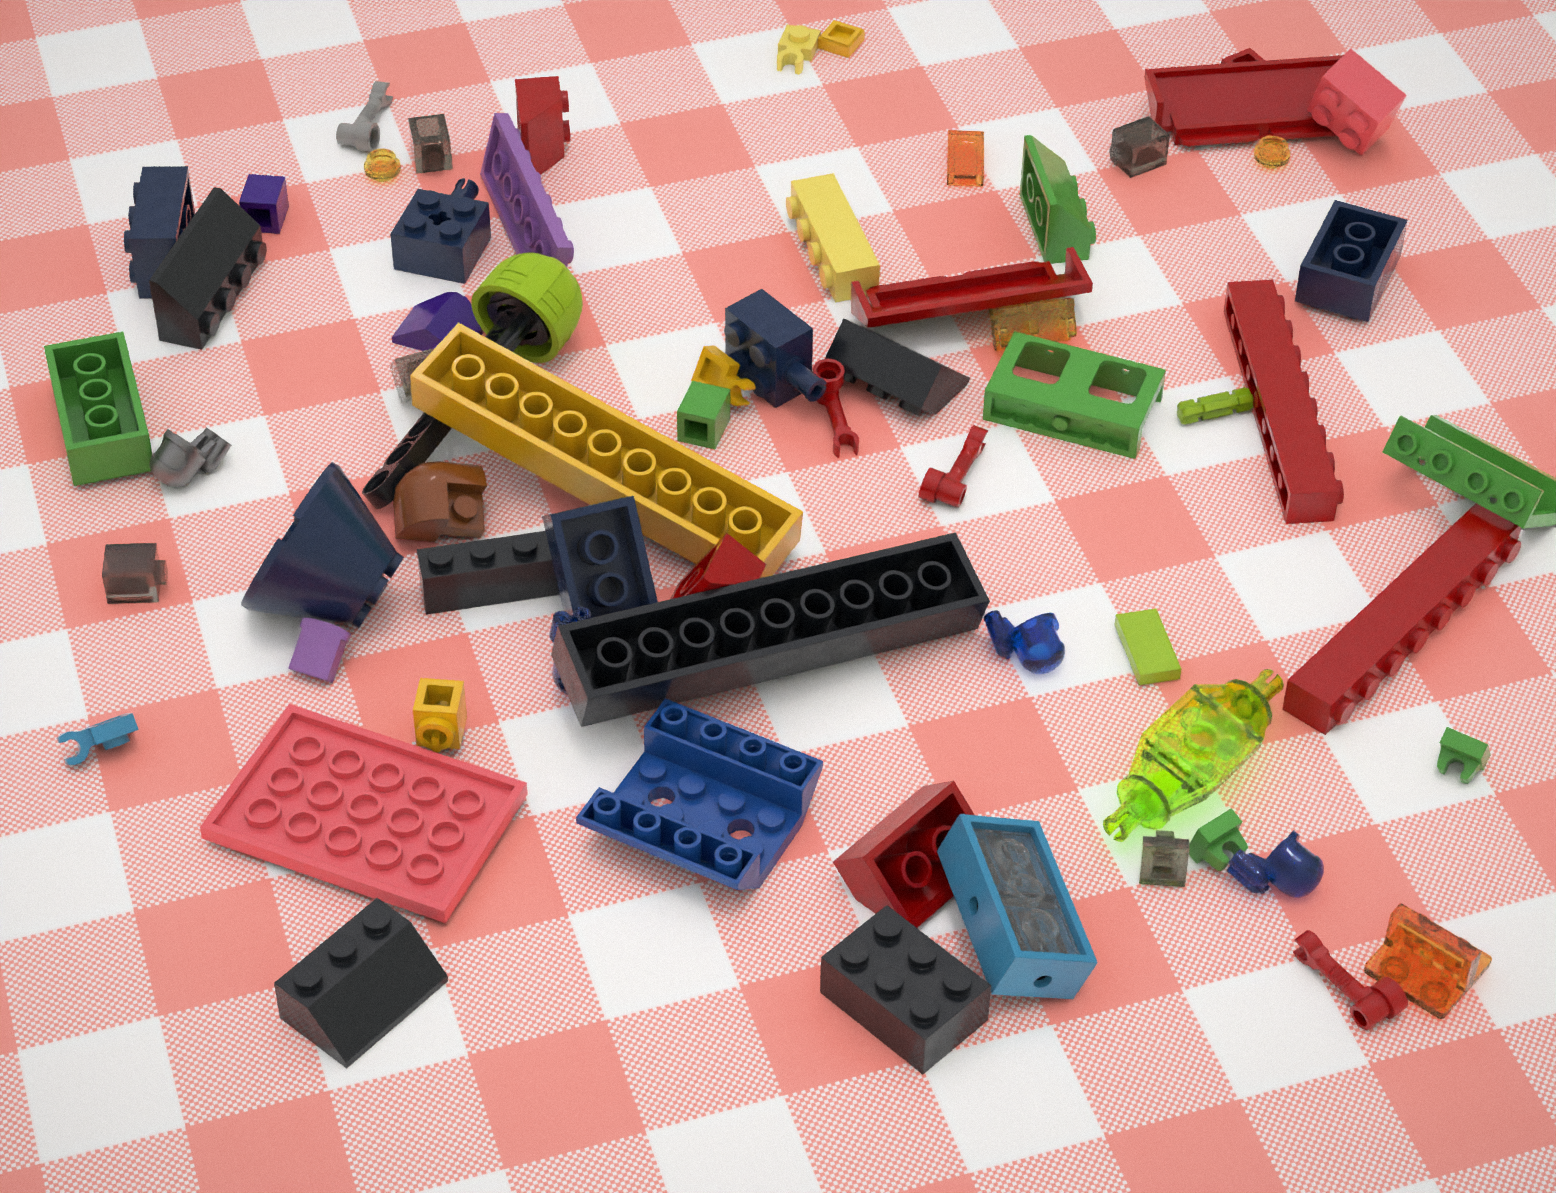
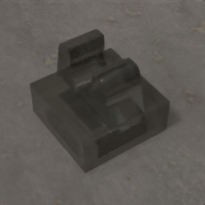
(1164, 859)

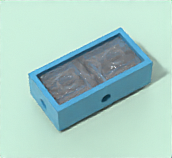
(1016, 907)

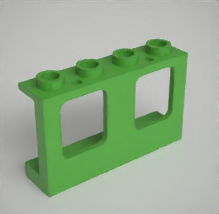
(1067, 407)
(1476, 470)

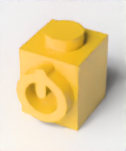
(439, 714)

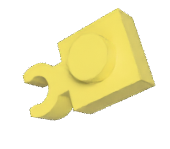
(797, 45)

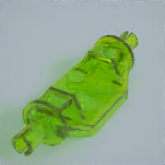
(1192, 751)

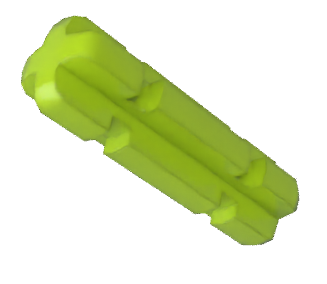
(1214, 405)

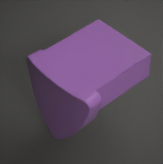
(319, 649)

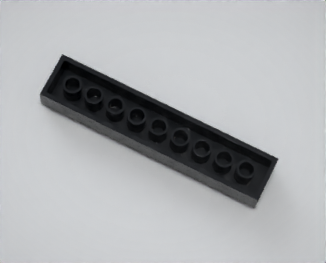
(767, 628)

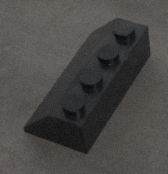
(205, 271)

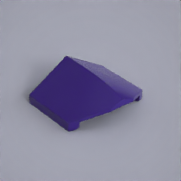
(433, 320)

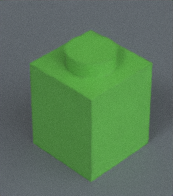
(703, 415)

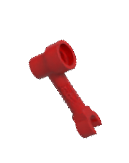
(833, 373)
(949, 486)
(1372, 1003)

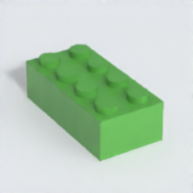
(99, 408)

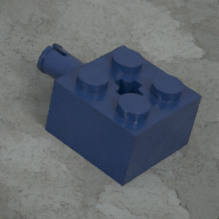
(442, 233)
(772, 349)

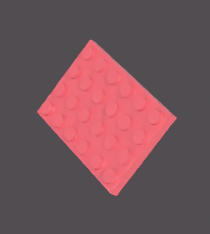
(365, 812)

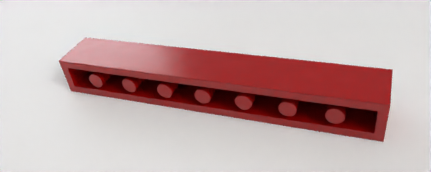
(1282, 403)
(1400, 619)

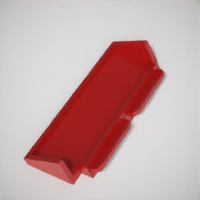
(1237, 100)
(968, 292)

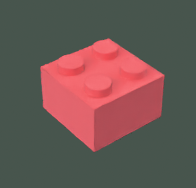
(1355, 102)

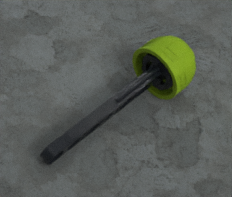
(524, 306)

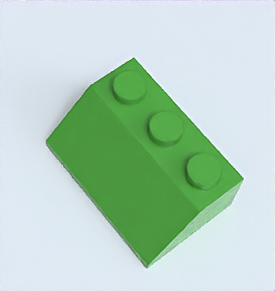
(1053, 204)

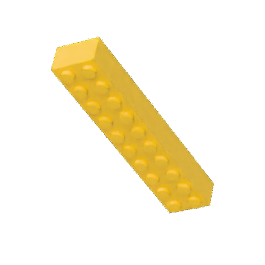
(598, 450)

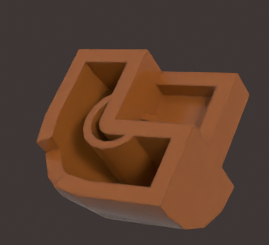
(440, 501)

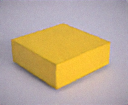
(841, 38)

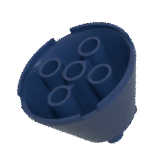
(327, 559)

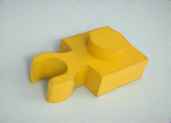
(721, 370)

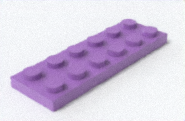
(520, 196)

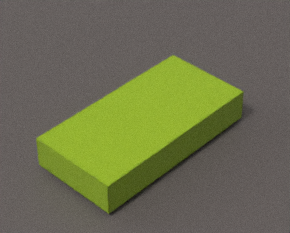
(1147, 646)

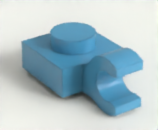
(110, 733)

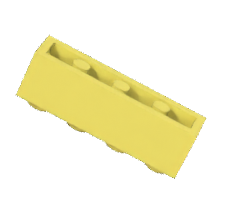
(832, 235)

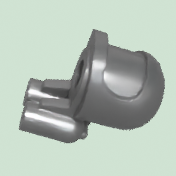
(180, 460)

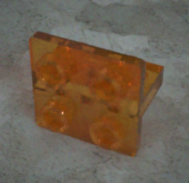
(1427, 961)

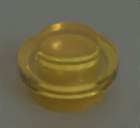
(1272, 152)
(382, 165)

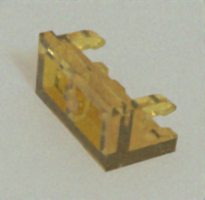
(1043, 319)

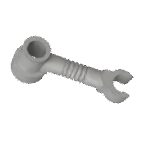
(363, 132)

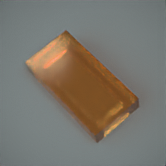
(965, 158)

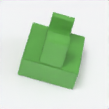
(1465, 750)
(1214, 837)

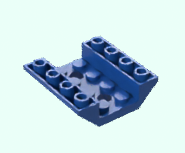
(717, 785)

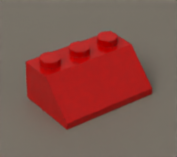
(899, 856)

